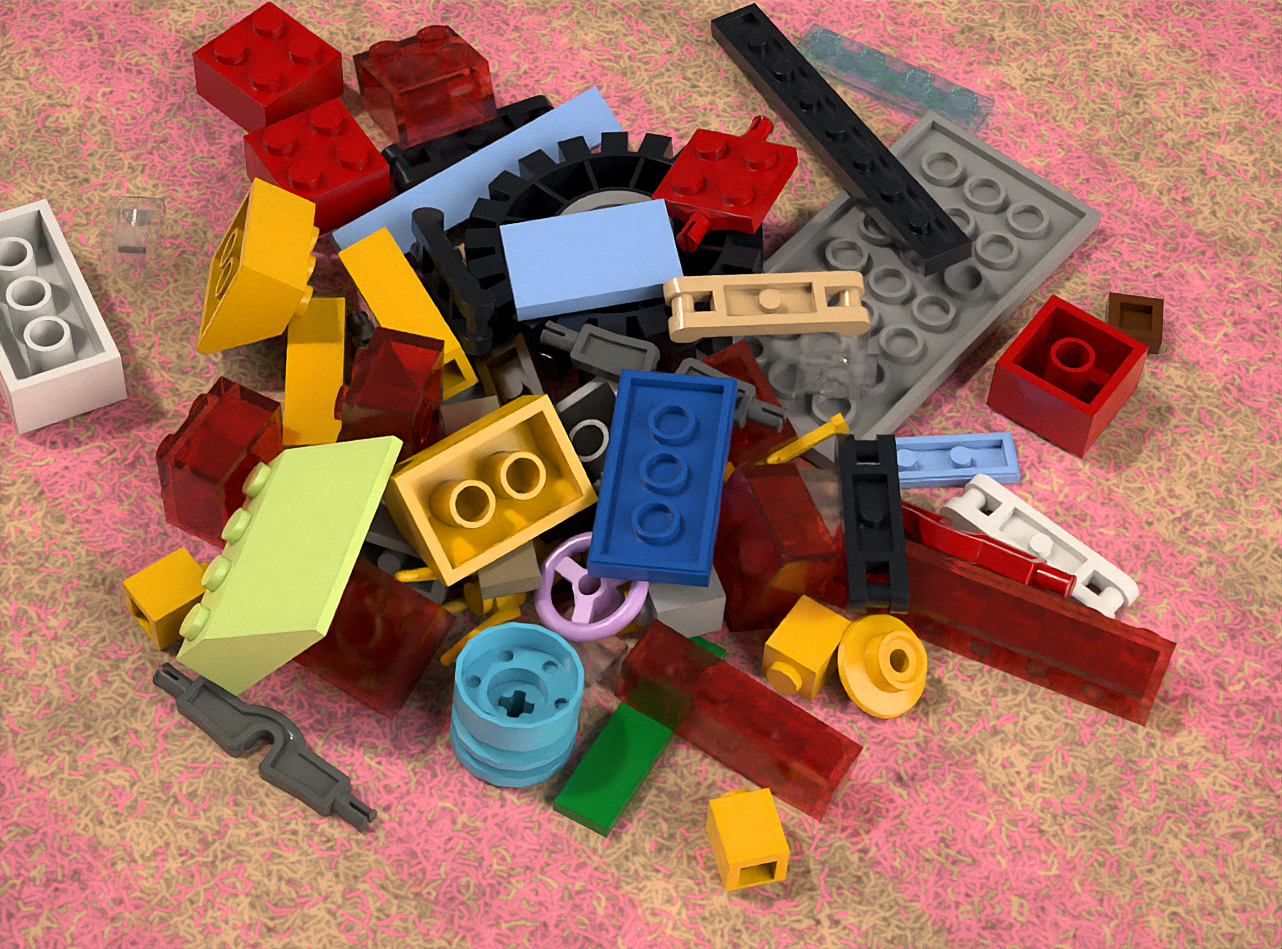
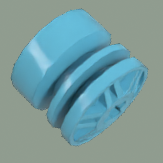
(516, 704)

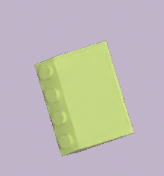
(285, 559)

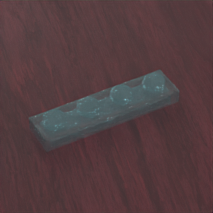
(892, 80)

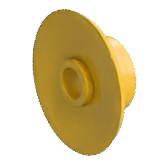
(866, 667)

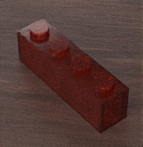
(737, 720)

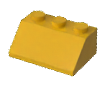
(259, 270)
(488, 488)

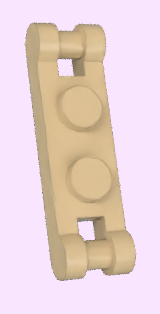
(766, 304)

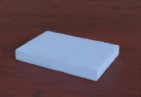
(590, 259)

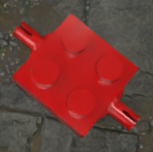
(726, 181)

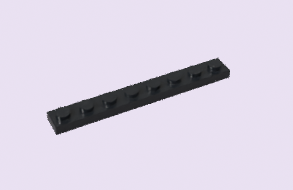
(842, 141)

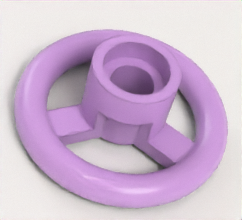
(605, 607)

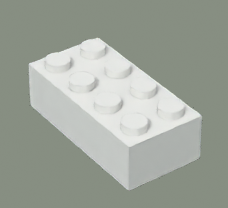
(52, 336)

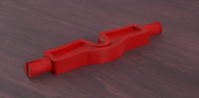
(984, 550)

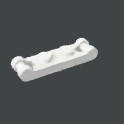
(1031, 531)

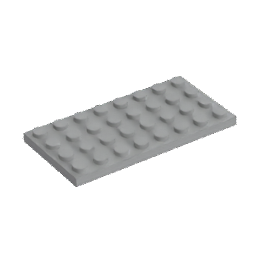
(934, 322)

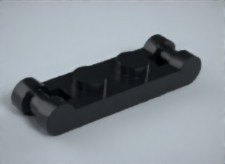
(452, 148)
(450, 284)
(871, 523)

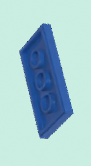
(663, 478)

